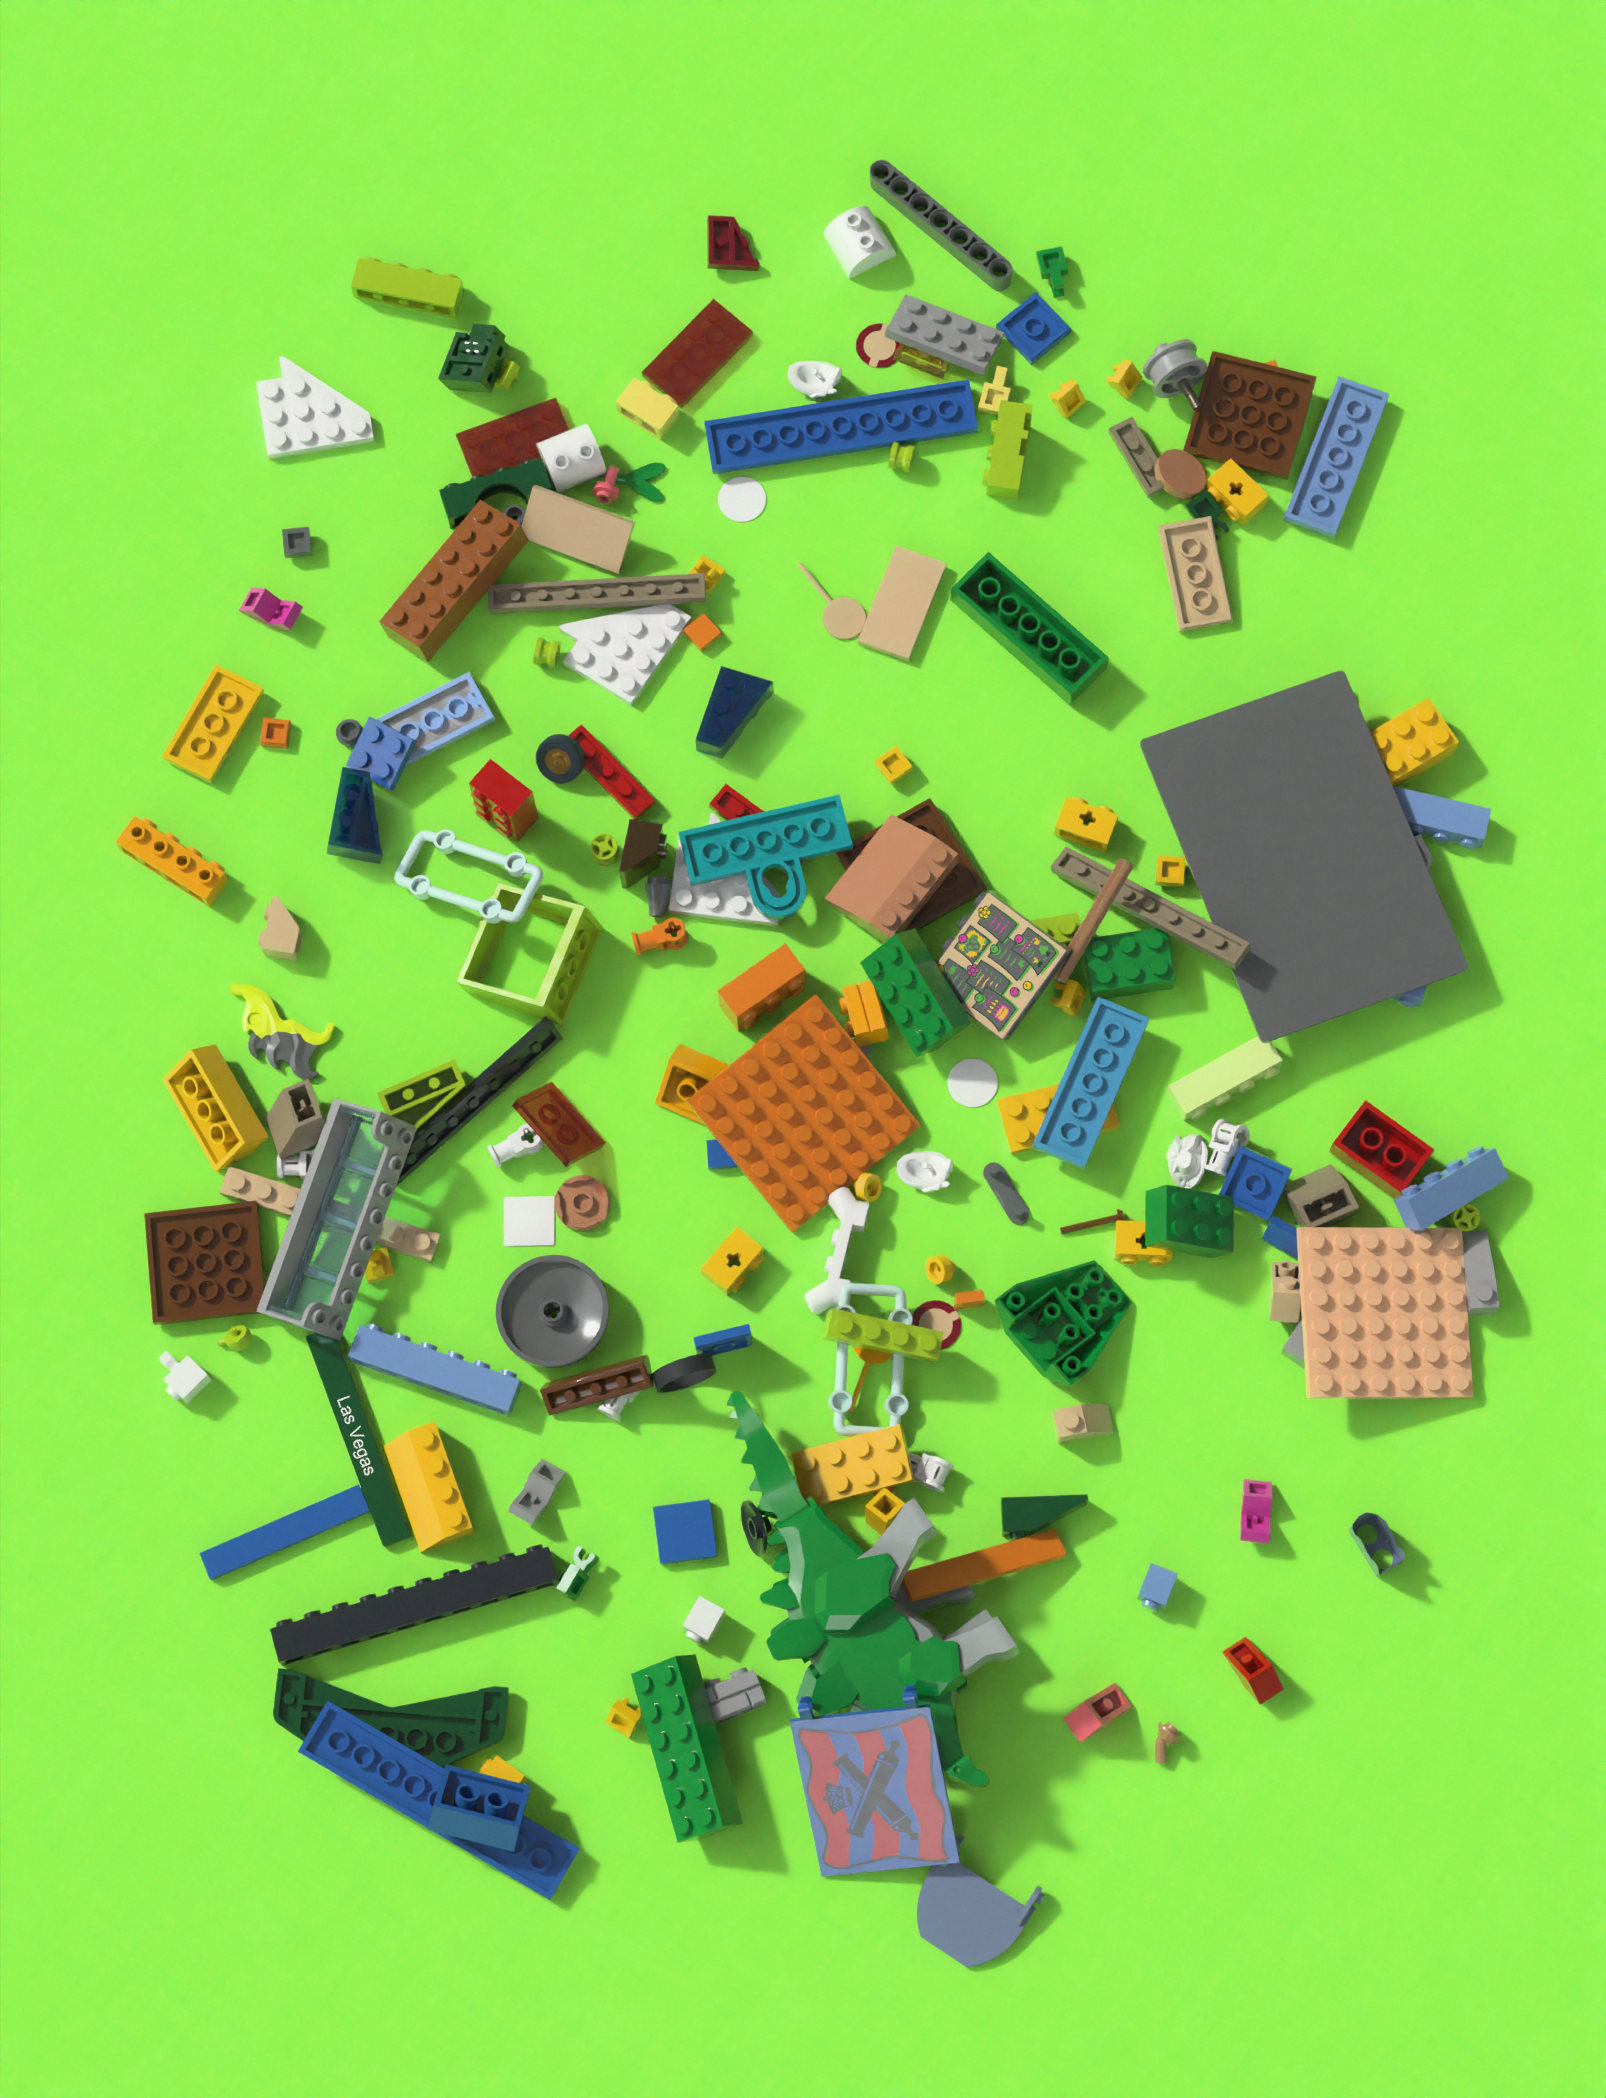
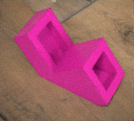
(270, 609)
(1256, 1511)

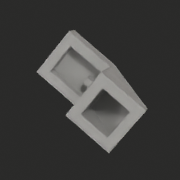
(537, 1492)

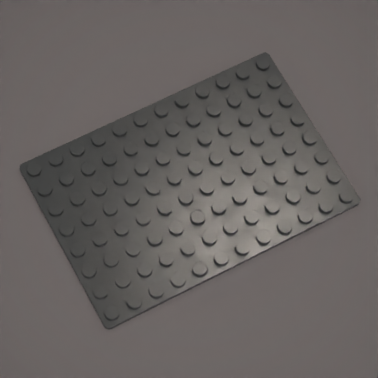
(1304, 855)

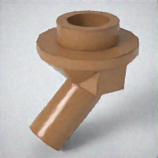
(1166, 1735)

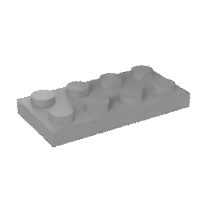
(944, 334)

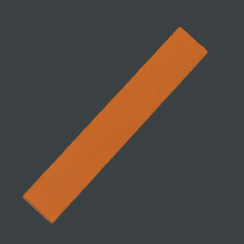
(983, 1565)

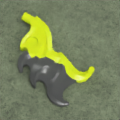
(277, 1037)

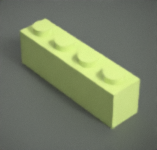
(1223, 1077)

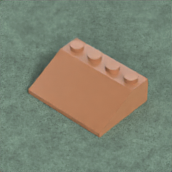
(892, 878)

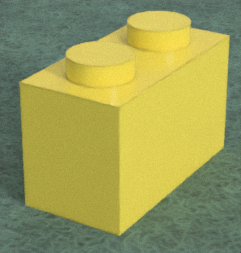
(647, 408)

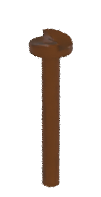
(1093, 1223)

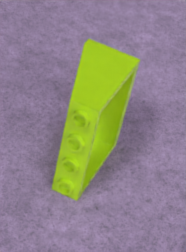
(564, 971)

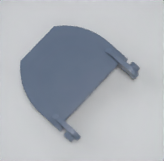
(969, 1915)

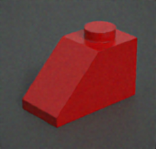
(1253, 1670)

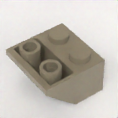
(296, 1119)
(1320, 1198)

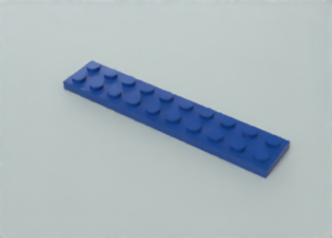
(841, 426)
(411, 1786)

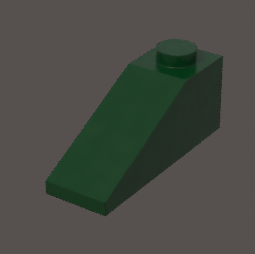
(1031, 1514)

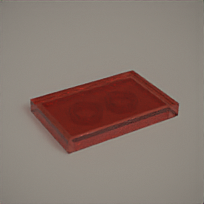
(558, 1124)

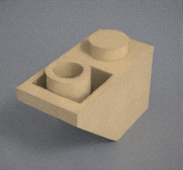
(282, 934)
(1285, 1292)

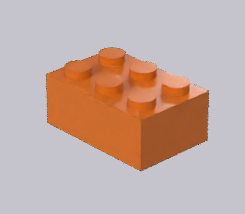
(762, 988)

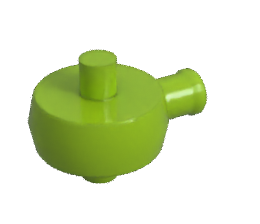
(236, 1338)

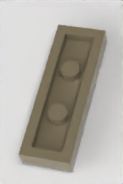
(1137, 455)

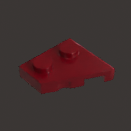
(727, 245)

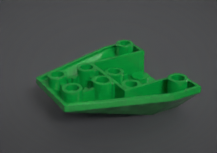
(1063, 1319)

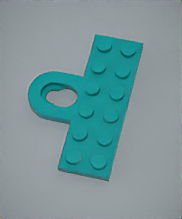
(767, 841)

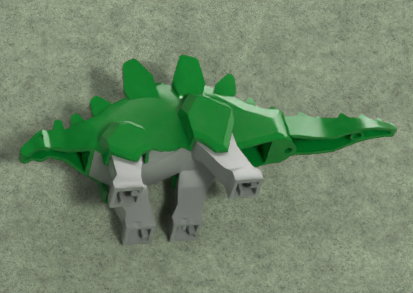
(854, 1612)

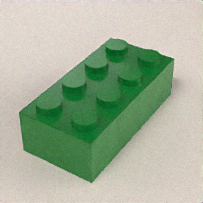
(915, 992)

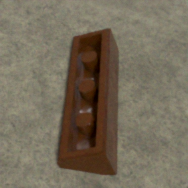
(597, 1385)

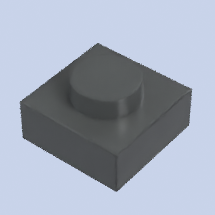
(297, 542)

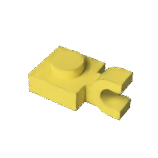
(994, 392)

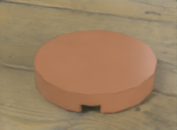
(1180, 473)
(582, 1203)

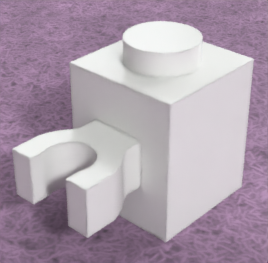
(185, 1378)

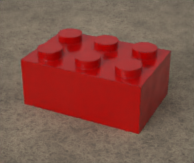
(503, 801)
(1381, 1150)

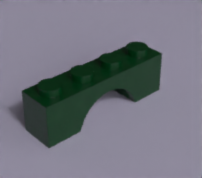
(519, 480)

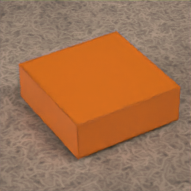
(702, 632)
(275, 733)
(968, 1299)

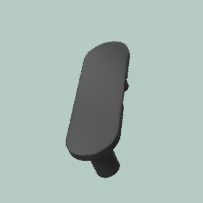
(1006, 1193)

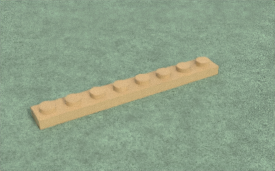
(282, 1199)

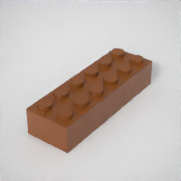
(454, 580)

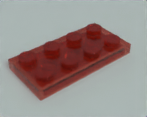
(697, 353)
(510, 438)

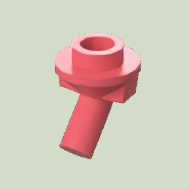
(605, 491)

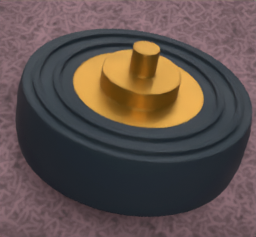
(560, 758)

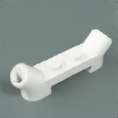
(853, 1217)

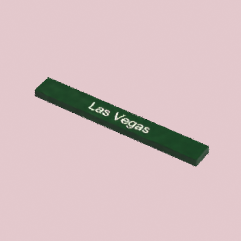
(358, 1439)

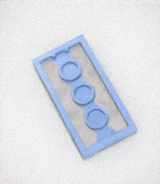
(441, 716)

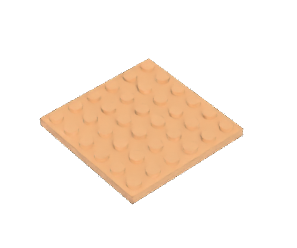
(1384, 1313)

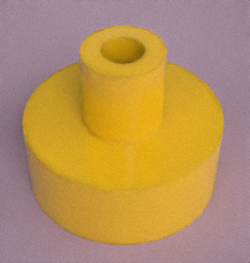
(867, 1187)
(939, 1269)

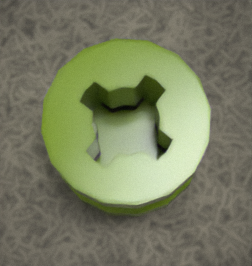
(901, 457)
(546, 652)
(604, 843)
(1469, 1215)

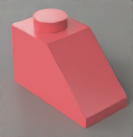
(1097, 1712)

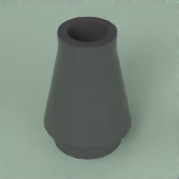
(657, 895)

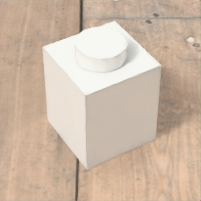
(703, 1621)

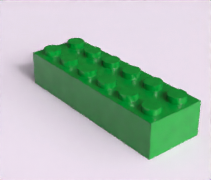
(1029, 628)
(686, 1748)

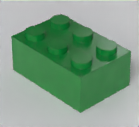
(1128, 964)
(1189, 1221)

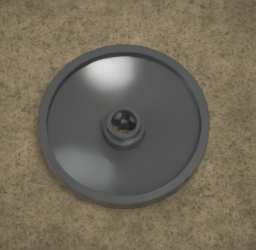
(548, 1286)

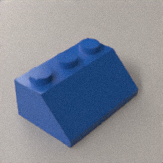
(479, 1808)

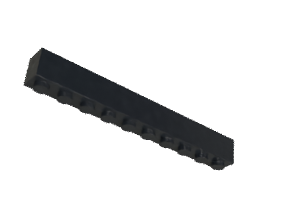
(414, 1605)

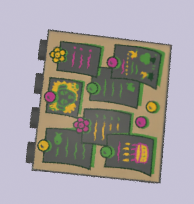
(999, 964)

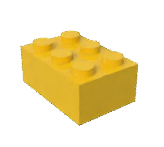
(1413, 742)

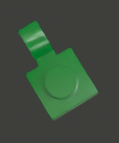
(1053, 265)
(575, 1577)

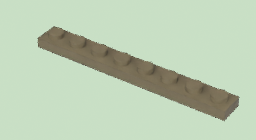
(597, 593)
(1154, 909)

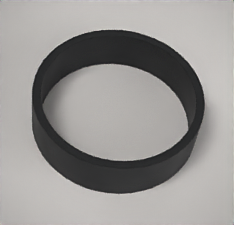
(684, 1373)

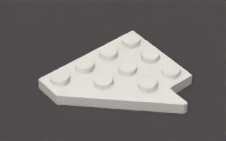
(308, 415)
(624, 648)
(719, 899)

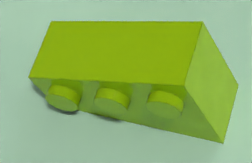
(1008, 450)
(423, 1094)

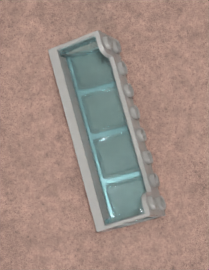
(337, 1218)

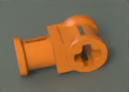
(661, 937)

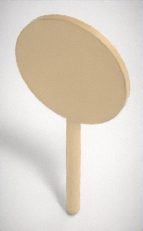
(842, 616)

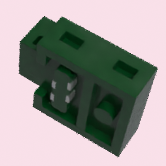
(474, 359)

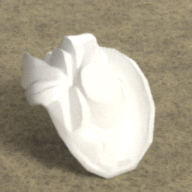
(814, 377)
(1187, 1160)
(925, 1170)

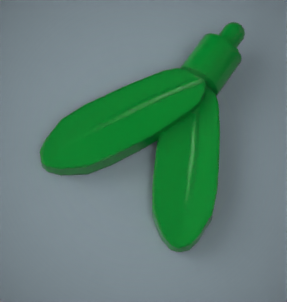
(638, 480)

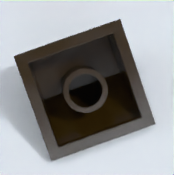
(642, 851)

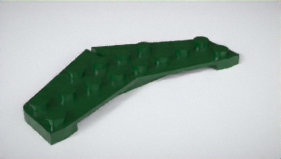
(435, 1728)

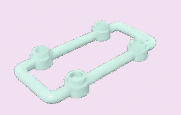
(489, 909)
(841, 1400)

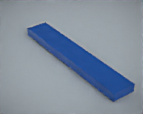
(284, 1532)

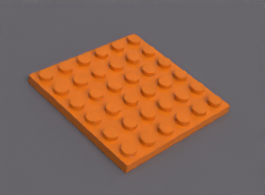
(803, 1113)

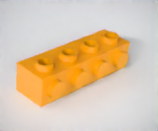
(172, 861)

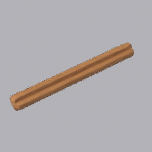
(1094, 917)

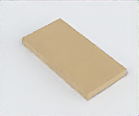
(577, 529)
(1195, 574)
(902, 603)

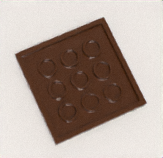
(1250, 414)
(958, 887)
(204, 1262)

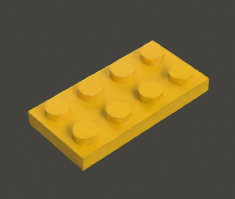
(213, 723)
(1024, 1115)
(854, 1466)

